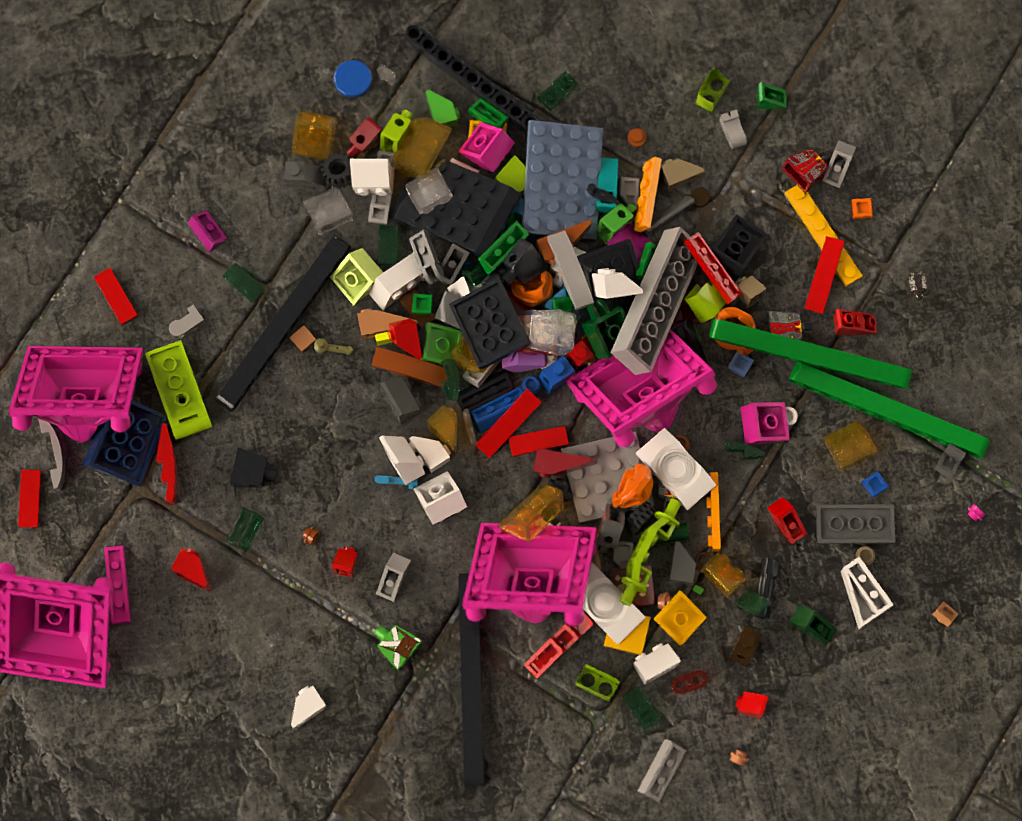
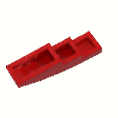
(167, 458)
(557, 646)

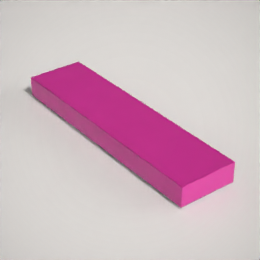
(117, 573)

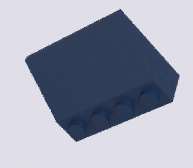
(129, 452)

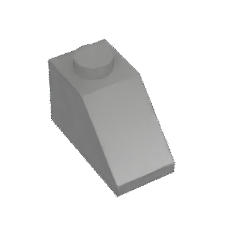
(839, 164)
(393, 577)

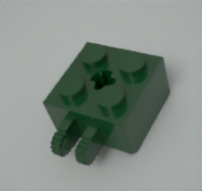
(603, 327)

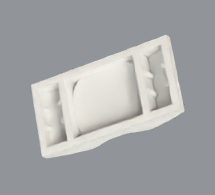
(676, 469)
(605, 608)

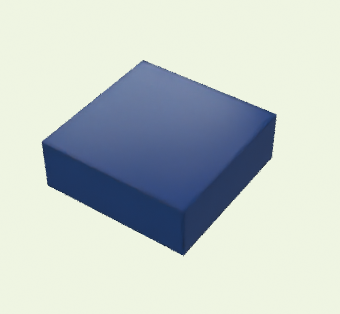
(875, 484)

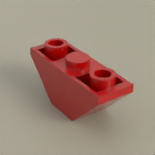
(854, 323)

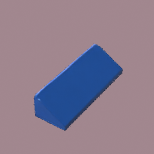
(490, 412)

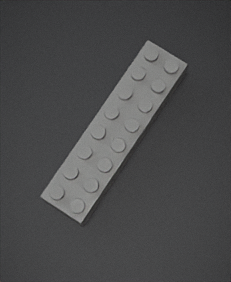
(657, 306)

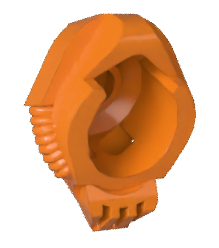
(534, 292)
(739, 317)
(634, 487)

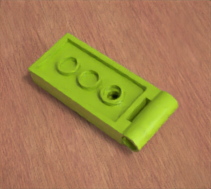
(177, 382)

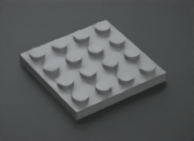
(595, 484)

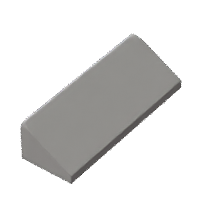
(662, 770)

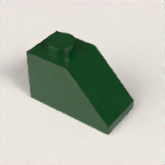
(812, 624)

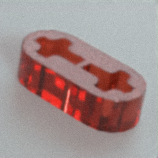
(691, 686)

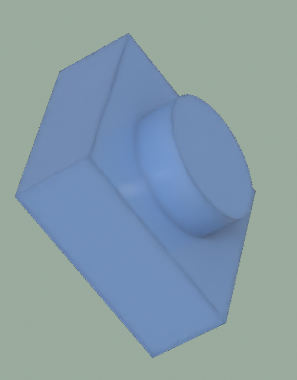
(740, 364)

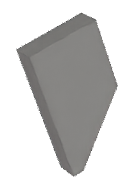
(630, 190)
(622, 553)

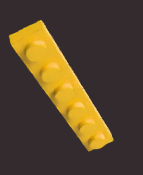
(819, 230)

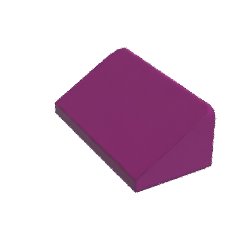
(207, 230)

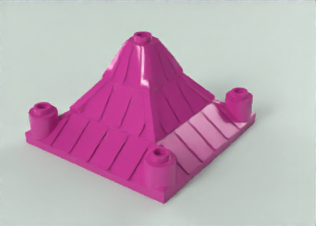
(76, 388)
(642, 399)
(531, 575)
(54, 628)

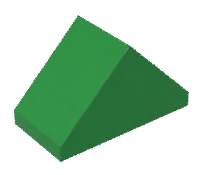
(770, 97)

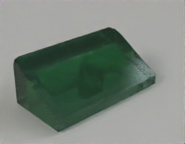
(474, 273)
(245, 529)

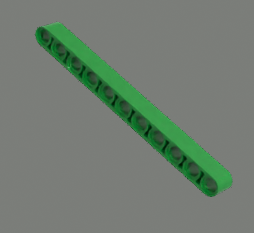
(810, 354)
(888, 410)

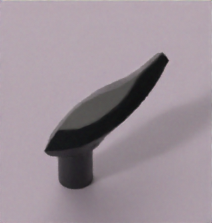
(601, 194)

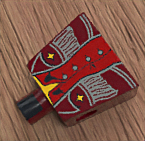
(366, 131)
(806, 168)

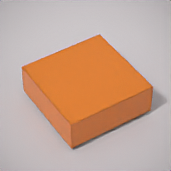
(862, 208)

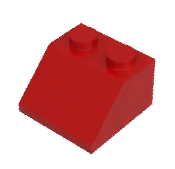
(191, 568)

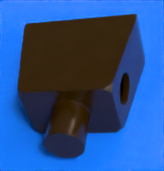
(746, 646)

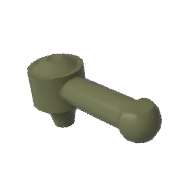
(321, 347)

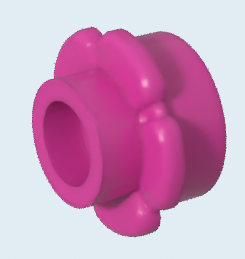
(975, 513)

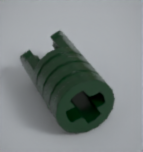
(678, 534)

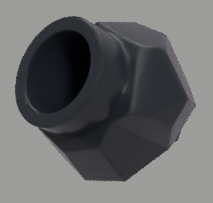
(563, 486)

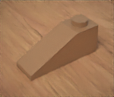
(376, 322)

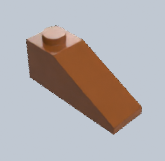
(574, 234)

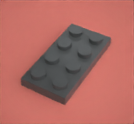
(855, 524)

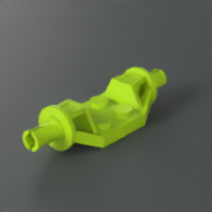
(640, 553)

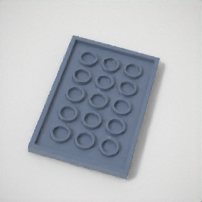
(557, 172)

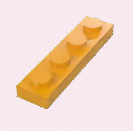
(647, 195)
(713, 520)

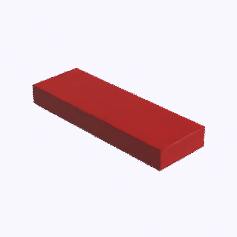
(115, 296)
(543, 439)
(29, 499)

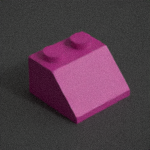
(487, 146)
(764, 423)

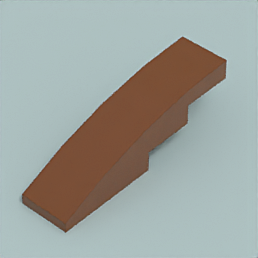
(409, 367)

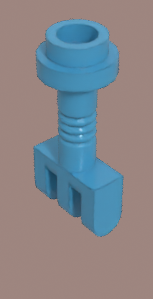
(394, 480)

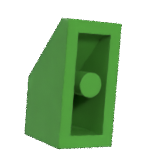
(442, 109)

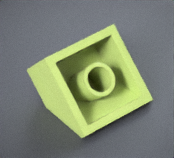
(356, 275)

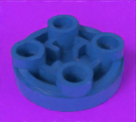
(352, 79)

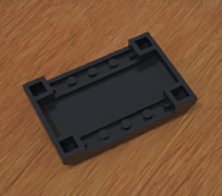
(471, 217)

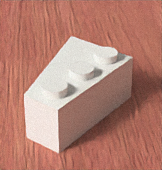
(396, 281)
(864, 593)

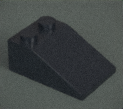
(738, 246)

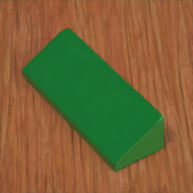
(502, 246)

